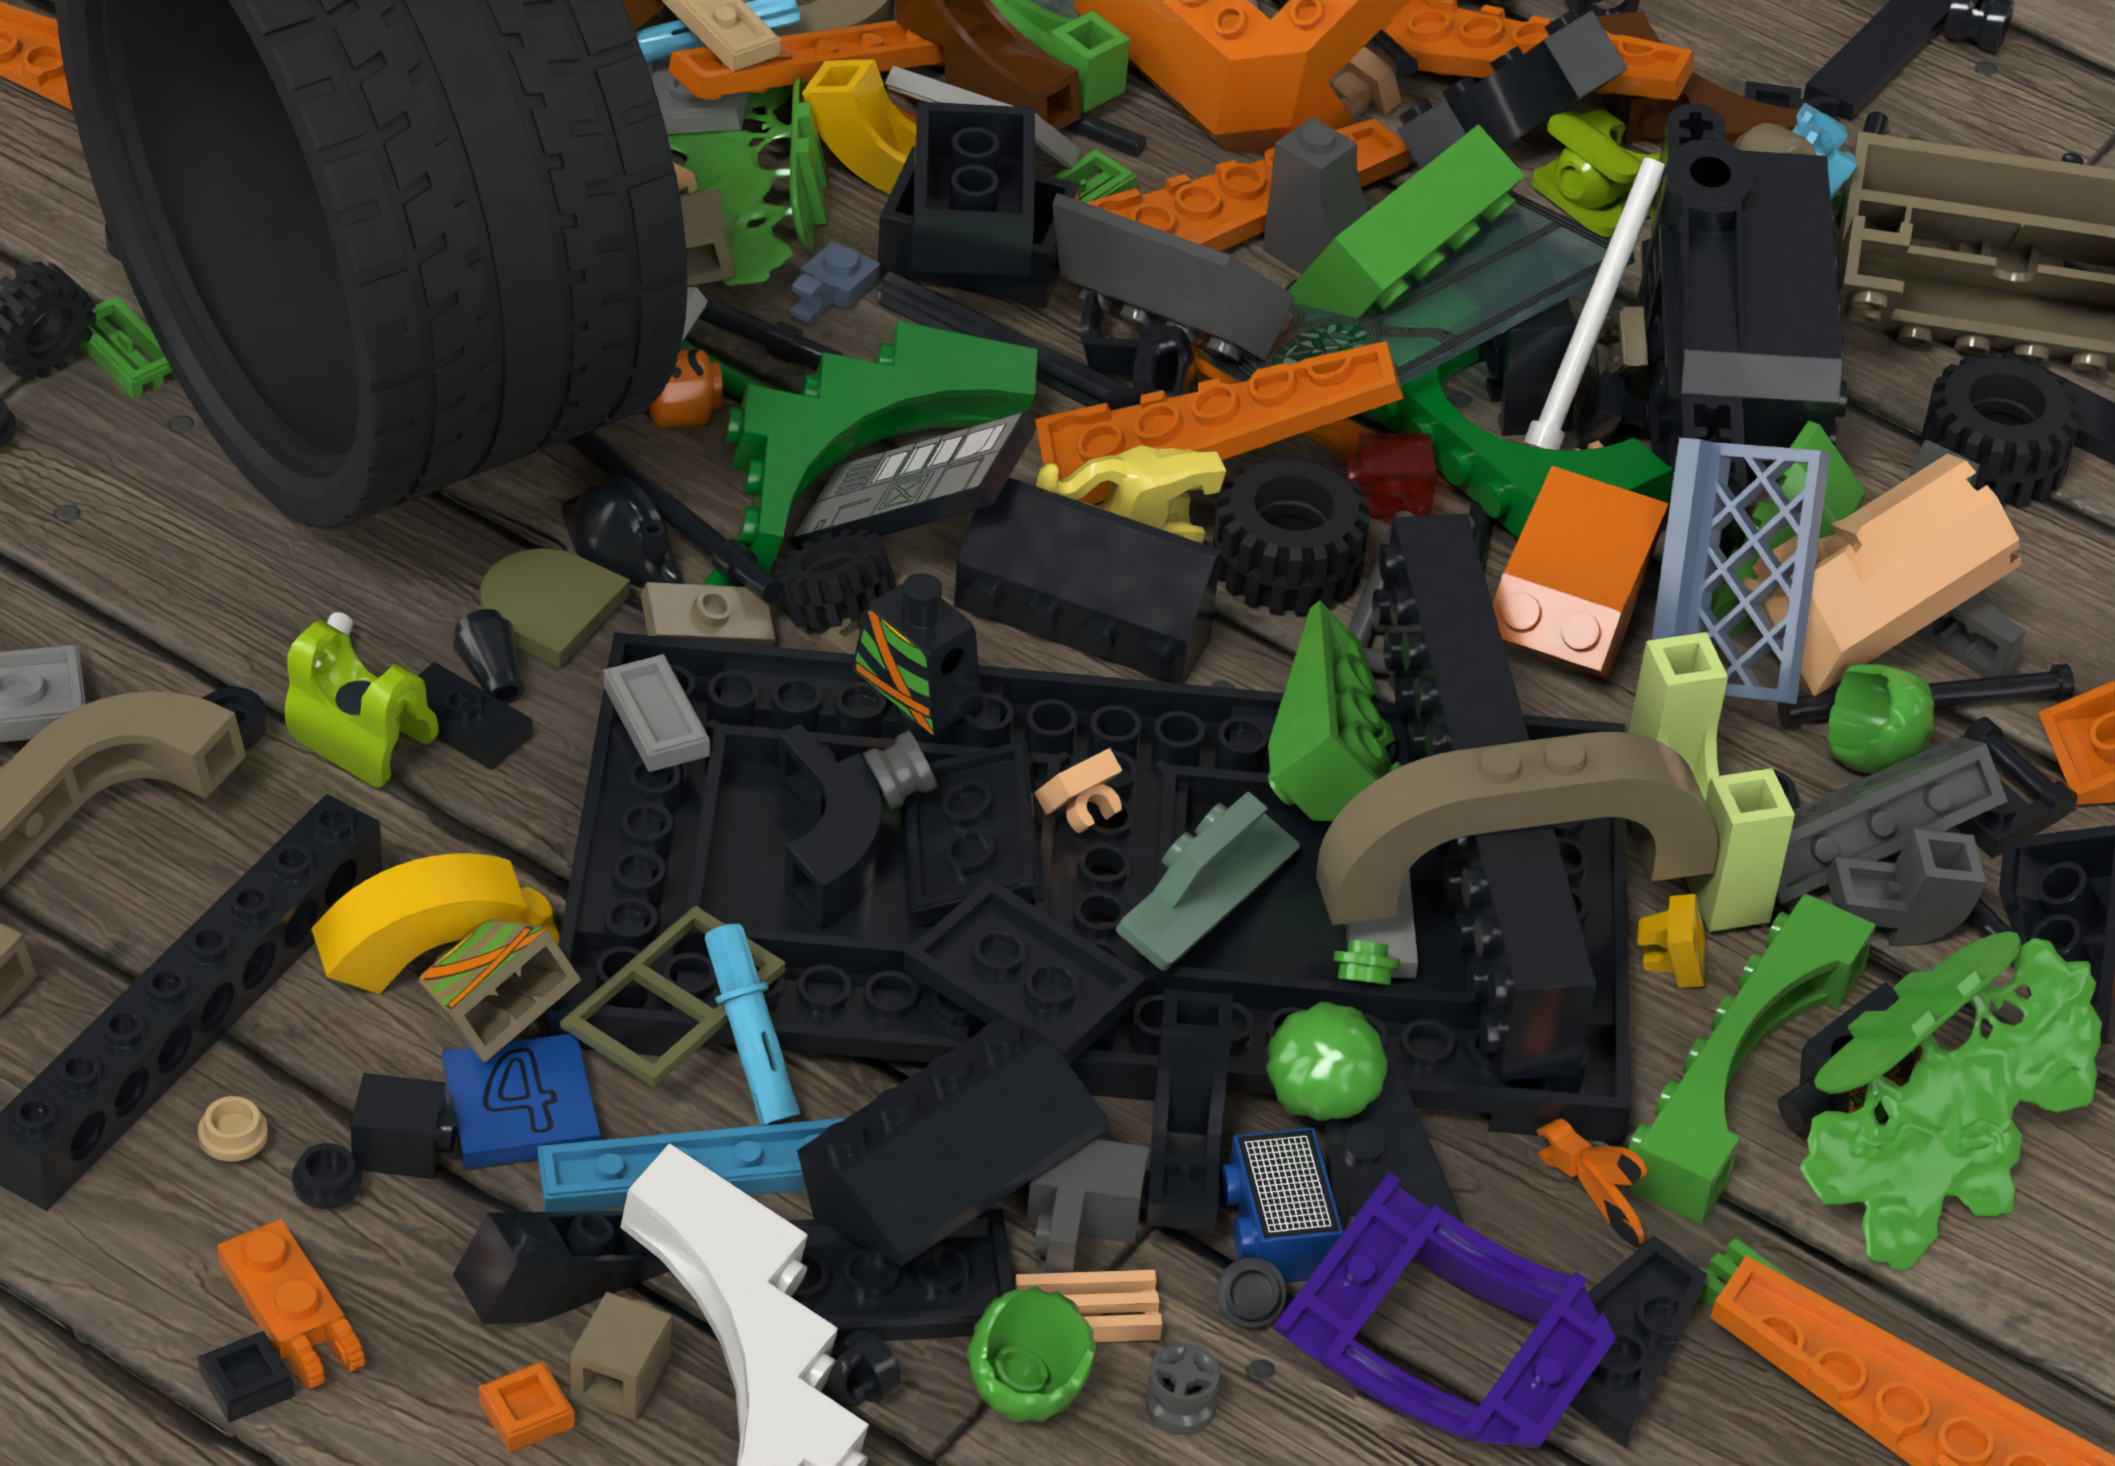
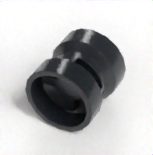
(1981, 21)

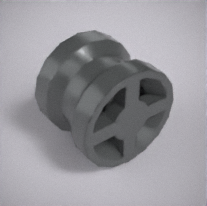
(900, 770)
(1173, 1373)

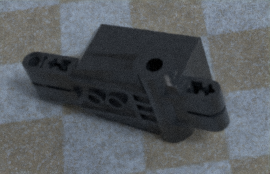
(1739, 297)

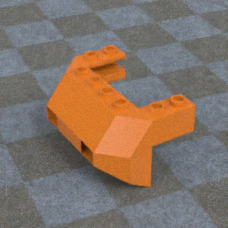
(1240, 71)

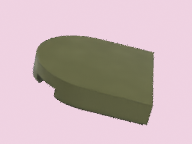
(552, 600)

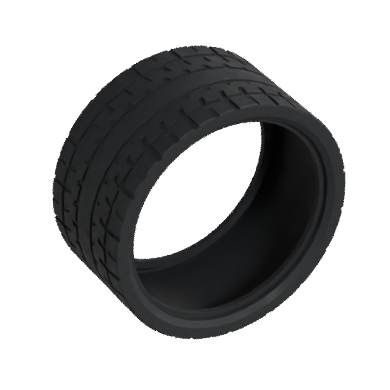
(386, 227)

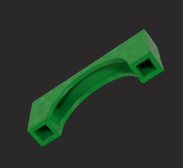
(1503, 473)

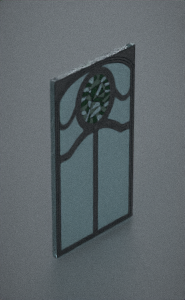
(1485, 288)

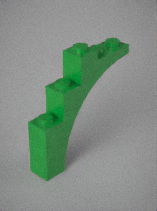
(913, 385)

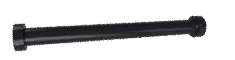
(2055, 683)

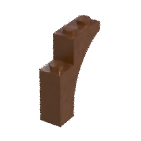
(994, 58)
(1648, 118)

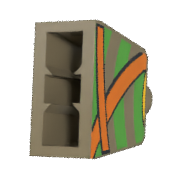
(497, 983)

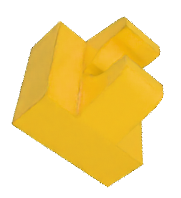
(1675, 941)

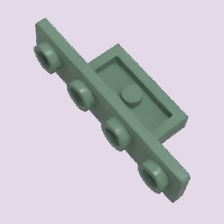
(1207, 879)

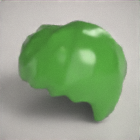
(1880, 717)
(1326, 1062)
(1031, 1354)

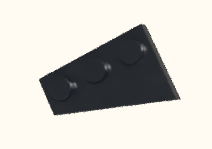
(1648, 1311)

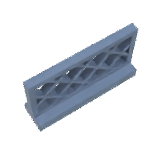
(1693, 554)

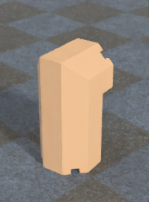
(1895, 568)

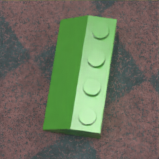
(1411, 229)

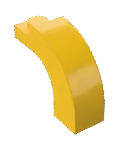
(860, 120)
(417, 908)

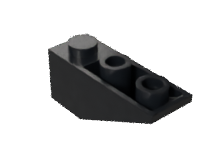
(549, 1263)

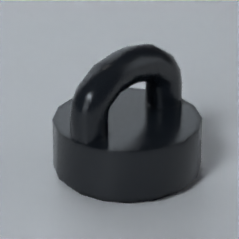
(865, 1366)

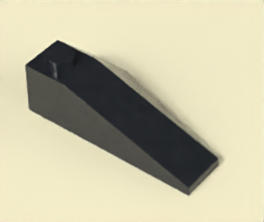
(2065, 893)

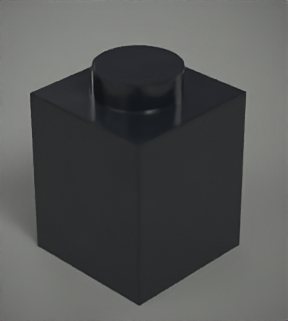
(401, 1125)

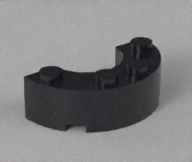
(1520, 91)

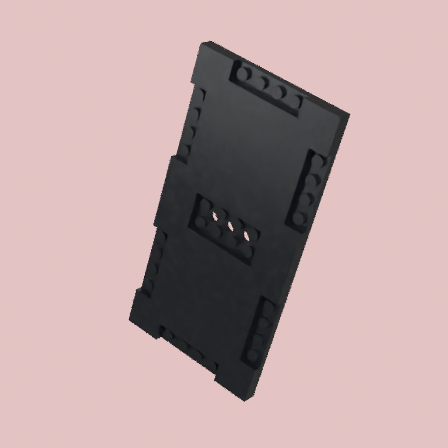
(720, 832)

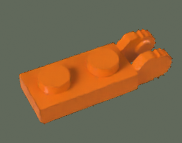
(289, 1300)

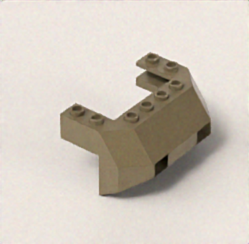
(2008, 235)

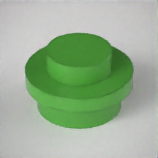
(1366, 963)

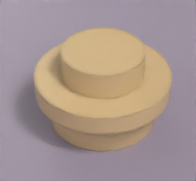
(232, 1129)

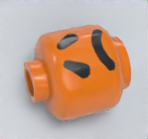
(690, 393)

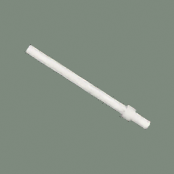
(1547, 431)

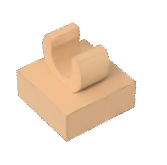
(1367, 82)
(1083, 784)

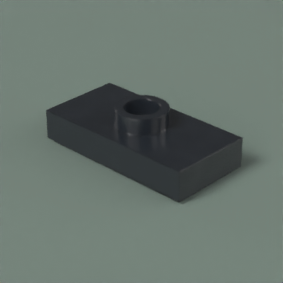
(473, 718)

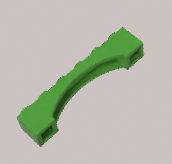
(1083, 43)
(1807, 964)

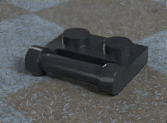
(2016, 816)

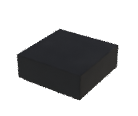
(246, 1376)

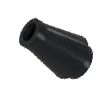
(489, 652)

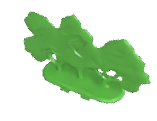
(728, 163)
(1954, 1116)

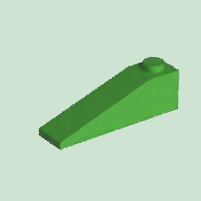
(1841, 499)

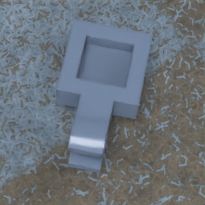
(833, 277)

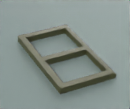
(637, 969)

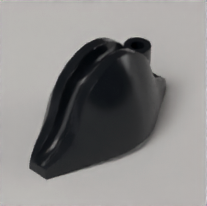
(621, 531)

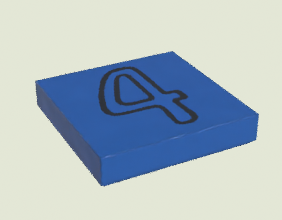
(519, 1099)

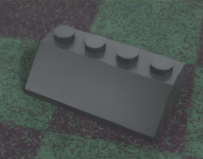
(1168, 280)

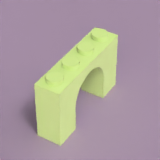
(1681, 706)

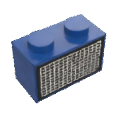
(1281, 1200)

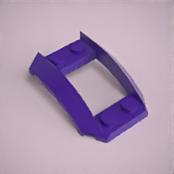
(1371, 1260)

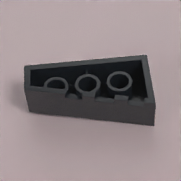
(1525, 364)

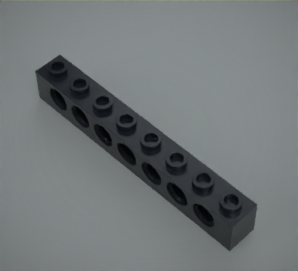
(183, 1003)

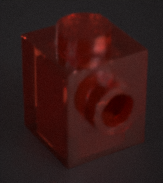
(1394, 473)

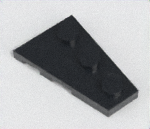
(1382, 1141)

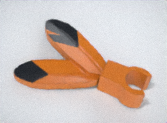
(1598, 1172)

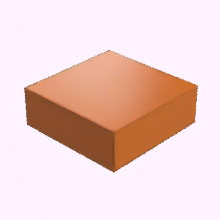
(526, 1406)

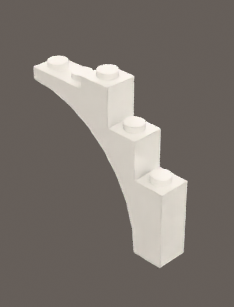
(742, 1273)

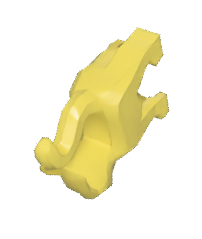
(1144, 484)

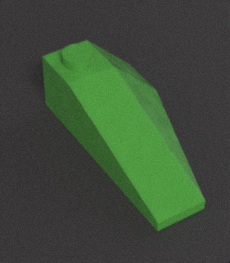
(1327, 730)

